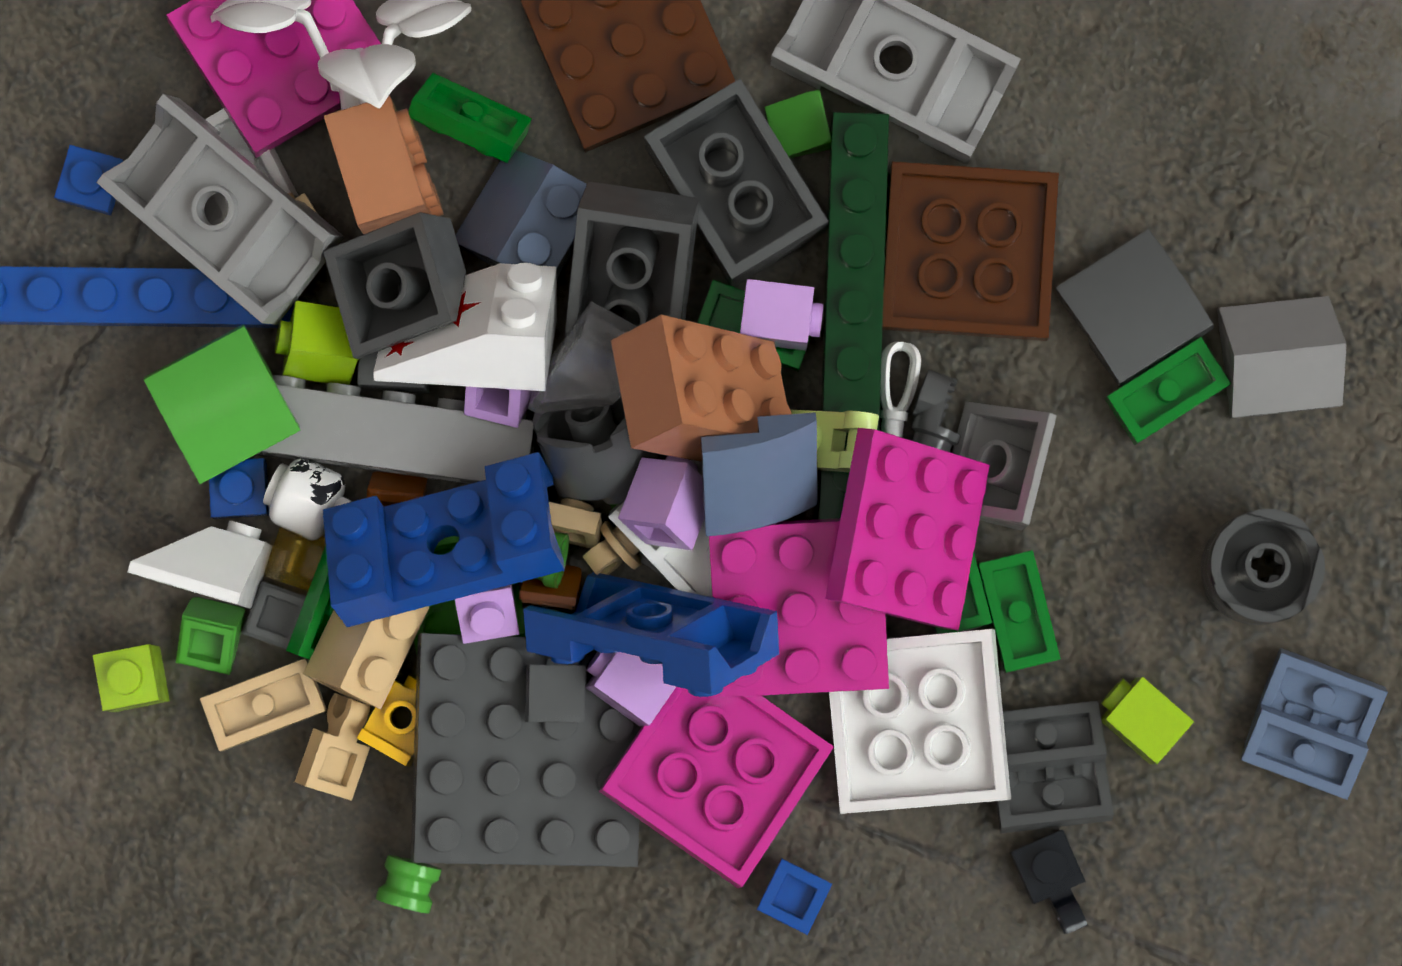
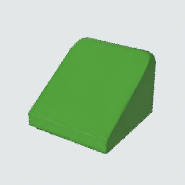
(800, 124)
(210, 635)

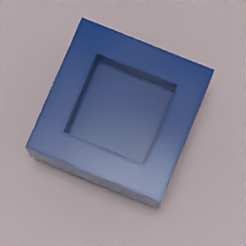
(79, 178)
(240, 490)
(794, 896)

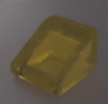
(294, 559)

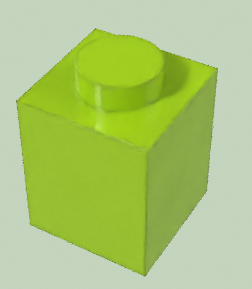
(315, 344)
(131, 678)
(1144, 718)

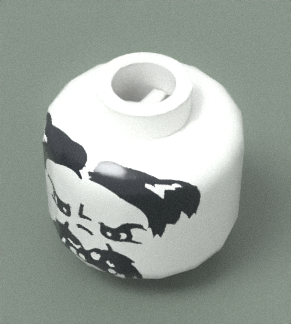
(300, 494)

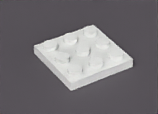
(929, 734)

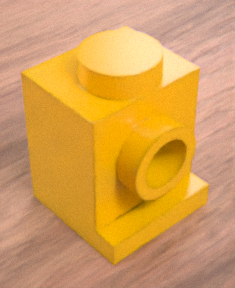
(383, 734)

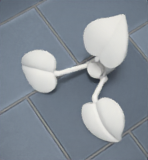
(356, 73)

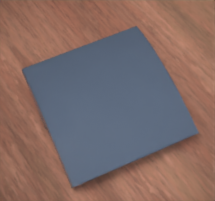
(759, 475)
(1313, 723)

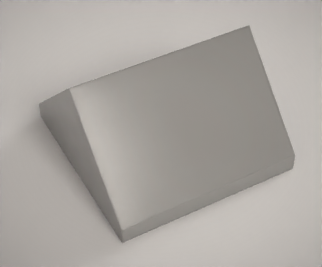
(1282, 356)
(1015, 448)

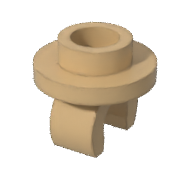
(612, 551)

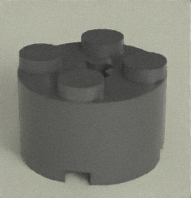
(589, 452)
(1288, 550)

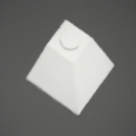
(211, 563)

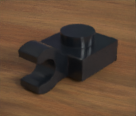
(1049, 872)

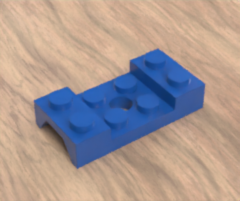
(385, 555)
(694, 636)

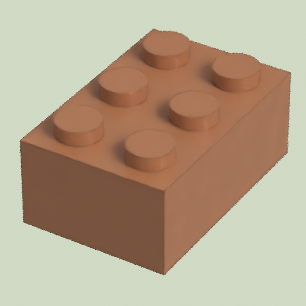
(382, 164)
(694, 383)

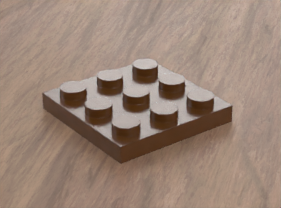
(627, 61)
(969, 251)

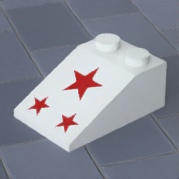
(498, 338)

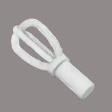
(894, 417)

